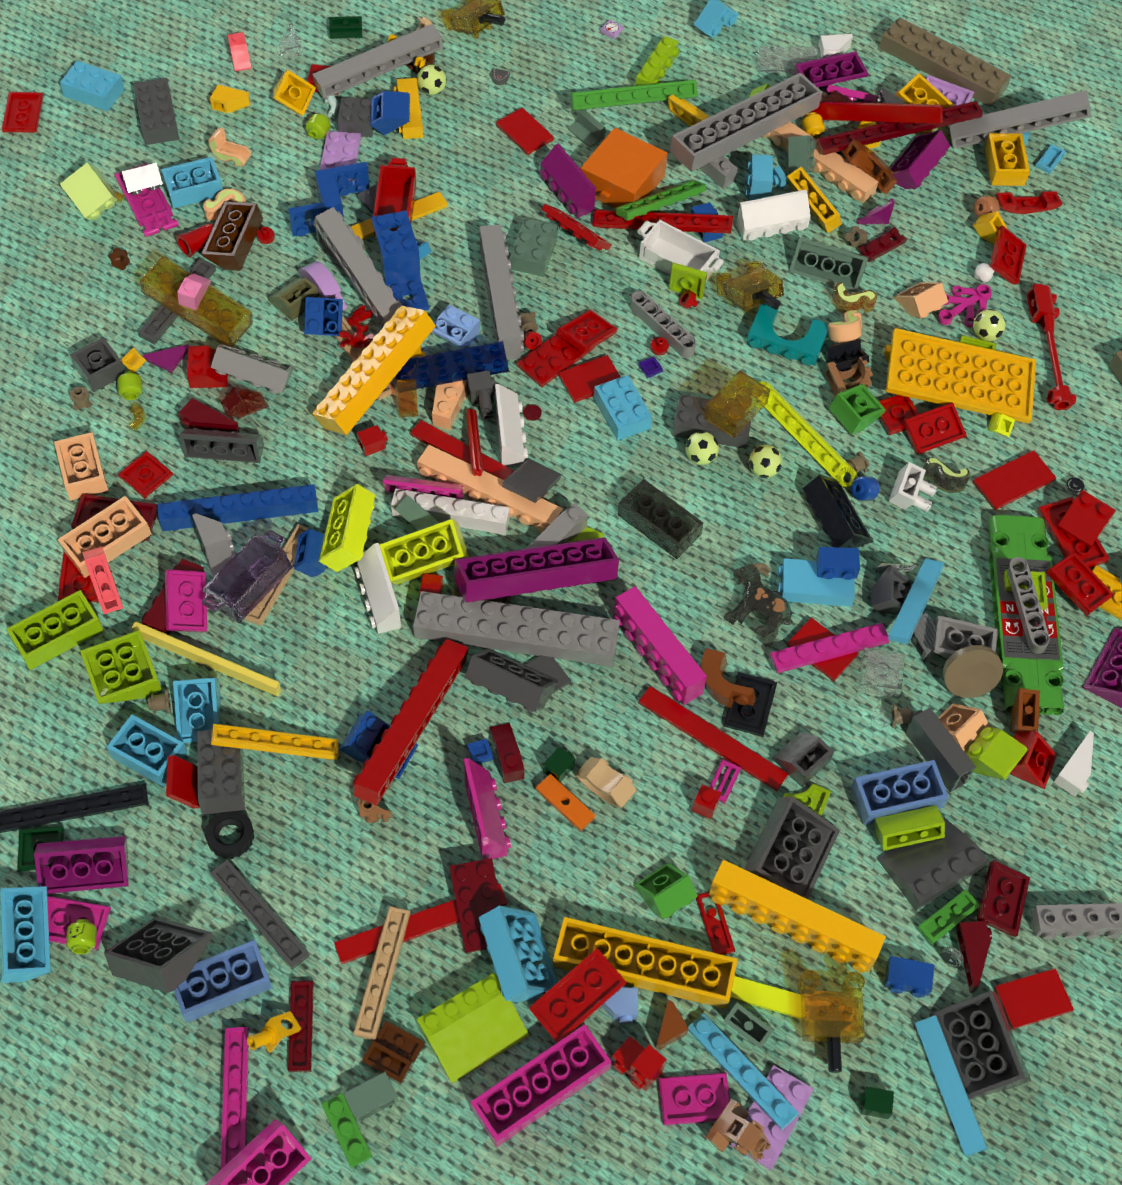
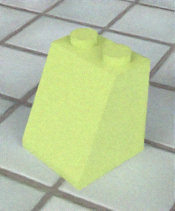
(89, 191)

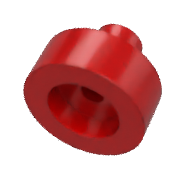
(265, 235)
(688, 299)
(532, 340)
(659, 346)

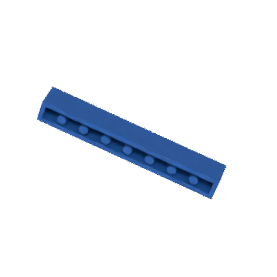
(239, 507)

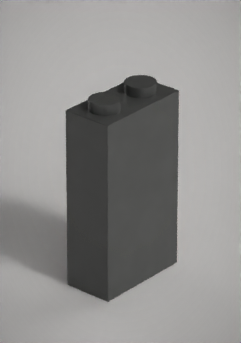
(937, 744)

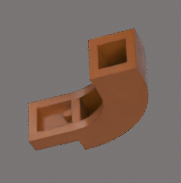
(871, 164)
(722, 691)

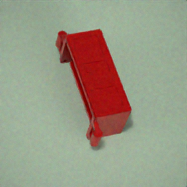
(395, 189)

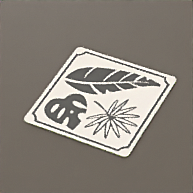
(900, 567)

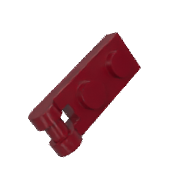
(882, 244)

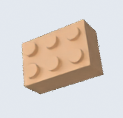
(81, 466)

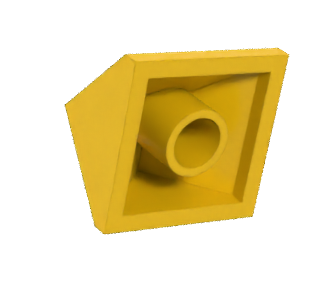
(293, 92)

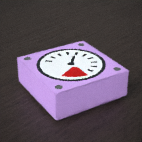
(612, 29)

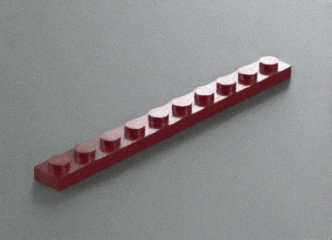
(892, 130)

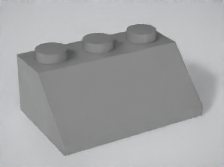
(214, 542)

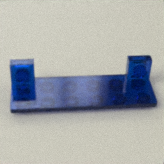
(455, 365)

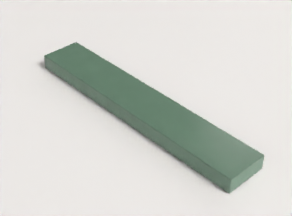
(419, 517)

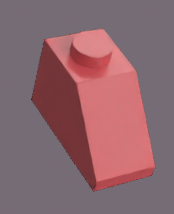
(239, 51)

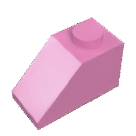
(192, 291)

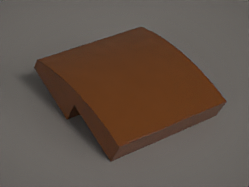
(393, 1052)

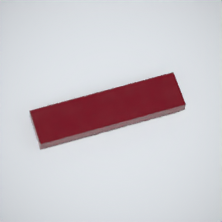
(301, 1042)

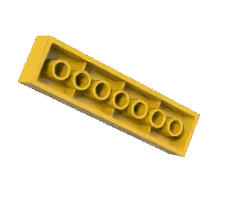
(373, 369)
(796, 917)
(650, 962)

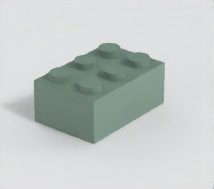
(534, 247)

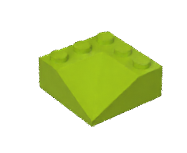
(121, 669)

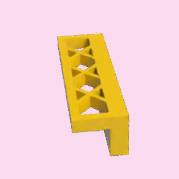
(685, 111)

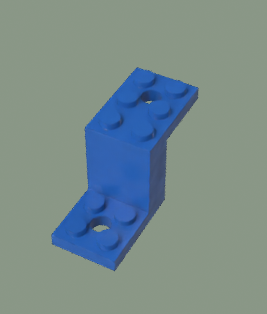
(330, 185)
(400, 258)

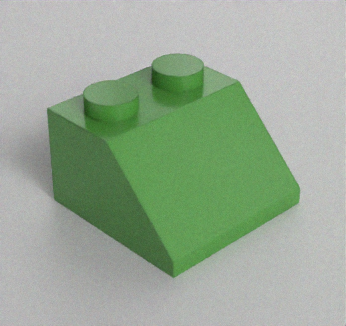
(856, 408)
(666, 890)

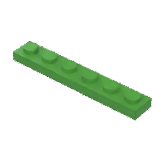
(660, 199)

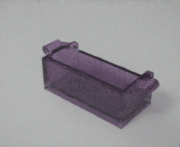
(247, 577)

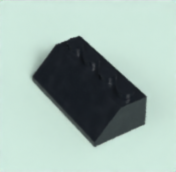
(836, 513)

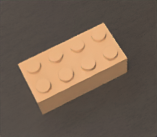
(113, 528)

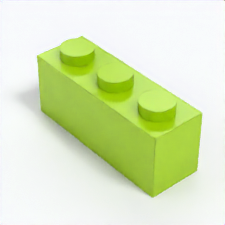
(909, 827)

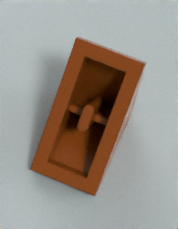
(672, 1027)

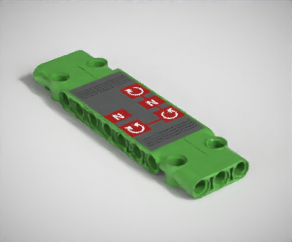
(1021, 538)

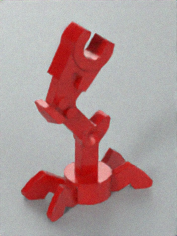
(357, 339)

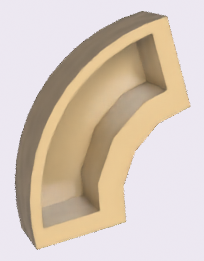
(606, 782)

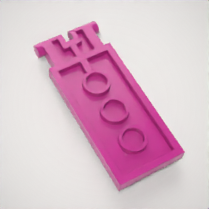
(149, 208)

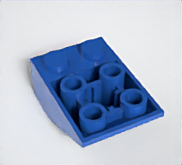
(365, 735)

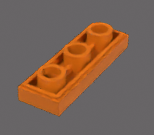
(556, 793)

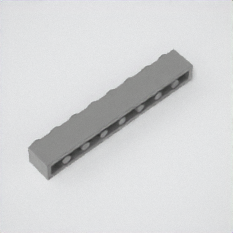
(378, 61)
(1022, 119)
(357, 265)

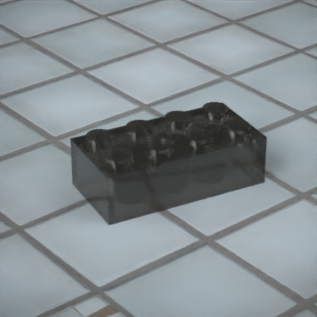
(660, 518)

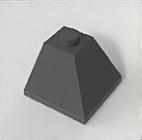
(890, 591)

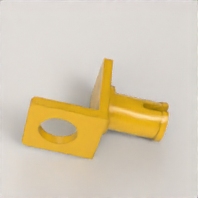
(273, 1032)

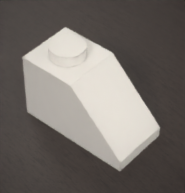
(834, 44)

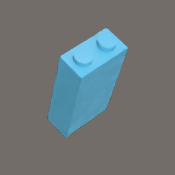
(802, 585)

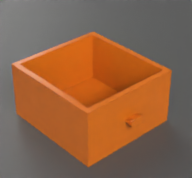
(624, 169)

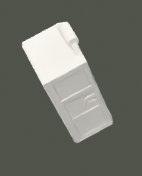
(668, 245)

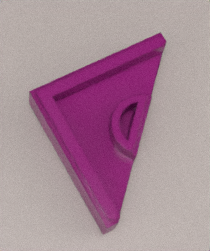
(879, 215)
(168, 358)

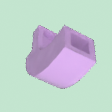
(323, 280)

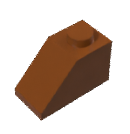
(1025, 711)

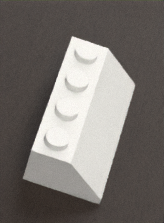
(773, 215)
(509, 427)
(378, 590)

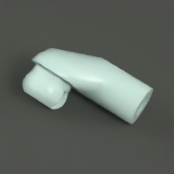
(334, 104)

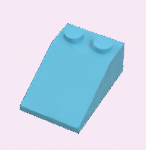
(196, 707)

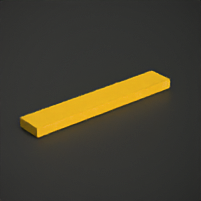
(421, 208)
(274, 742)

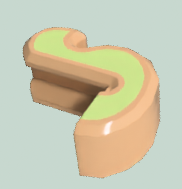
(227, 150)
(213, 208)
(847, 330)

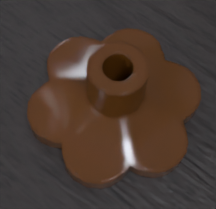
(119, 258)

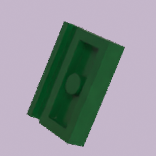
(345, 27)

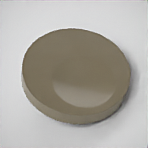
(972, 671)

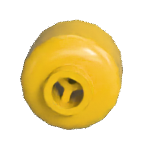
(813, 124)

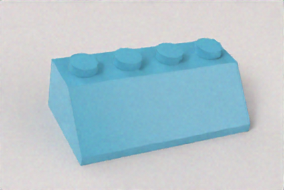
(24, 934)

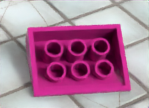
(485, 811)

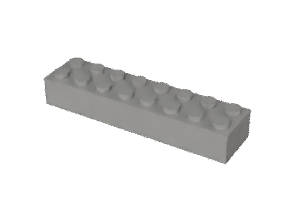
(501, 291)

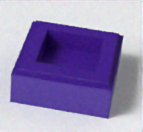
(650, 367)

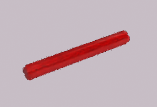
(474, 442)

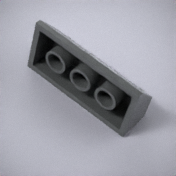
(222, 445)
(510, 679)

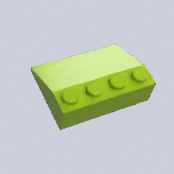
(472, 1028)

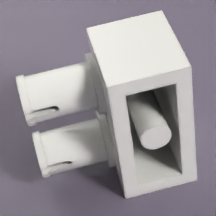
(908, 485)

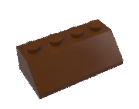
(233, 235)

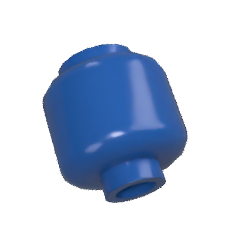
(865, 488)

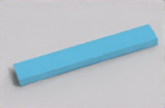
(916, 601)
(951, 1086)

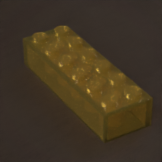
(216, 313)

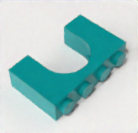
(804, 350)

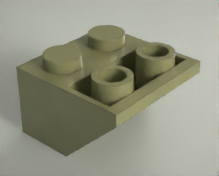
(292, 297)

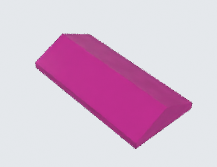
(423, 486)

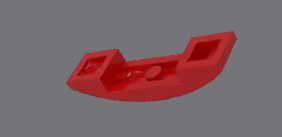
(1024, 205)

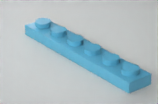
(743, 1072)

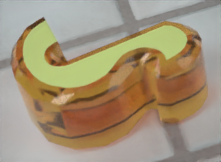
(856, 301)

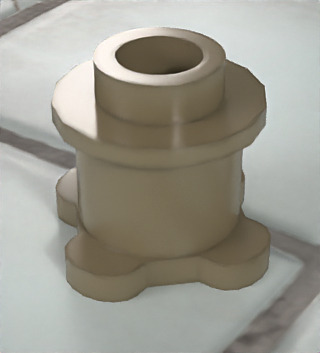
(853, 234)
(528, 322)
(80, 397)
(858, 463)
(160, 702)
(901, 715)

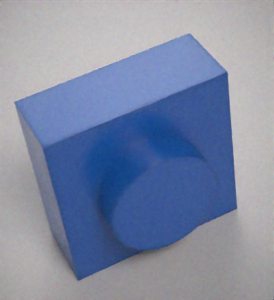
(480, 751)

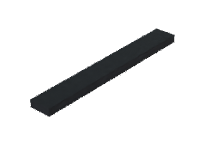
(73, 807)

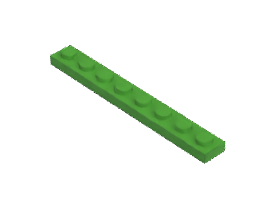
(632, 95)

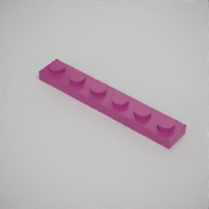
(829, 648)
(234, 1093)

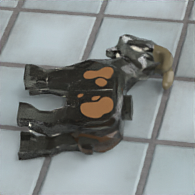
(761, 602)

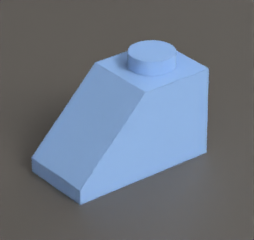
(623, 1005)

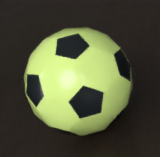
(431, 79)
(989, 325)
(702, 448)
(765, 461)

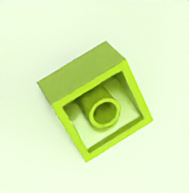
(995, 753)

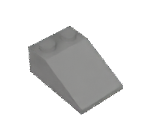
(957, 634)

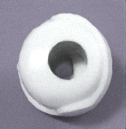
(983, 272)

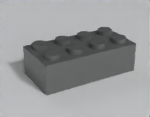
(156, 111)
(691, 419)
(219, 776)

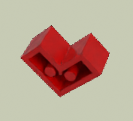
(638, 1063)

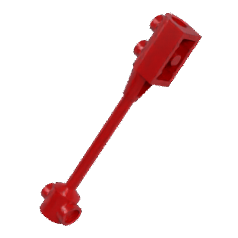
(1042, 311)

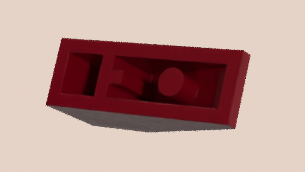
(202, 417)
(507, 753)
(974, 945)

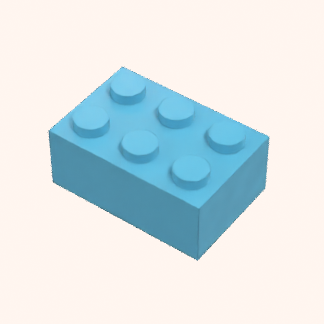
(92, 85)
(192, 182)
(622, 407)
(145, 749)

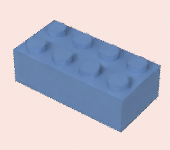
(899, 791)
(223, 981)

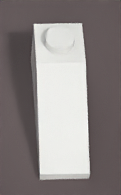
(1078, 769)

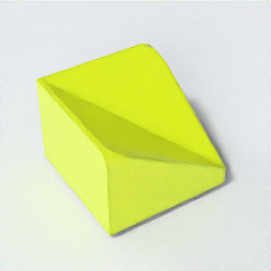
(1001, 424)

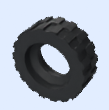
(229, 818)

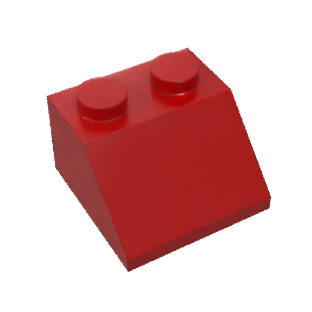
(200, 371)
(1086, 518)
(1037, 761)

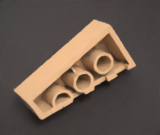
(448, 402)

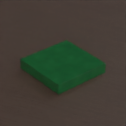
(28, 841)

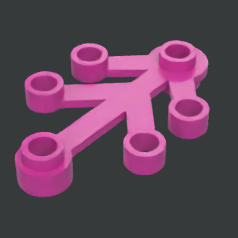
(965, 303)

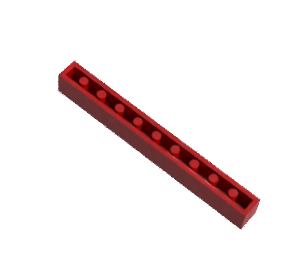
(410, 722)

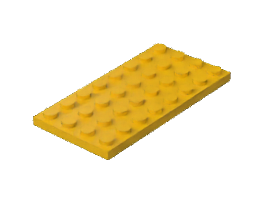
(961, 374)

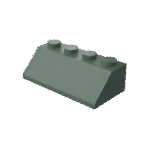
(828, 263)

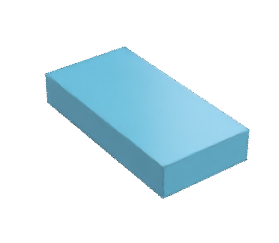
(1050, 159)

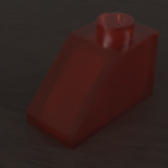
(243, 402)

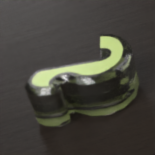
(944, 477)

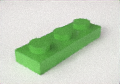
(948, 917)
(346, 1130)

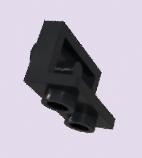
(845, 354)

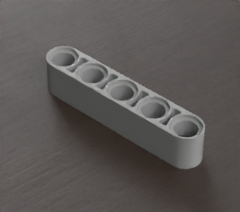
(663, 324)
(1028, 596)

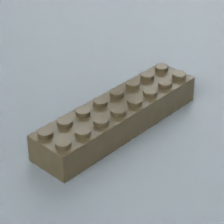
(944, 61)

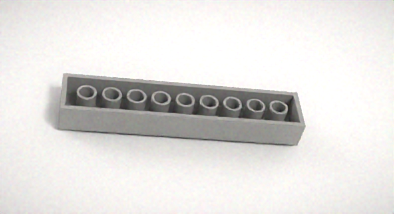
(745, 122)
(517, 628)

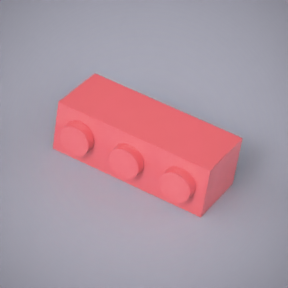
(102, 580)

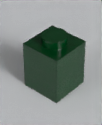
(559, 764)
(876, 1102)

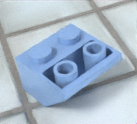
(457, 326)

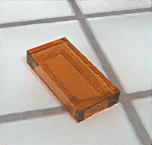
(407, 398)

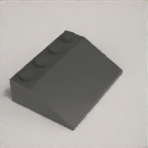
(792, 847)
(933, 866)
(158, 954)
(983, 1045)

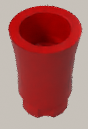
(194, 240)

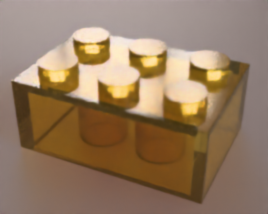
(736, 403)

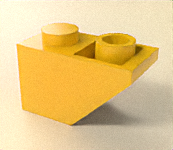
(229, 99)

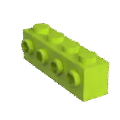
(658, 62)

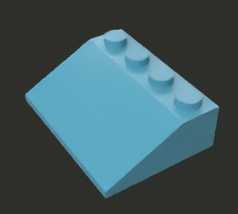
(518, 953)

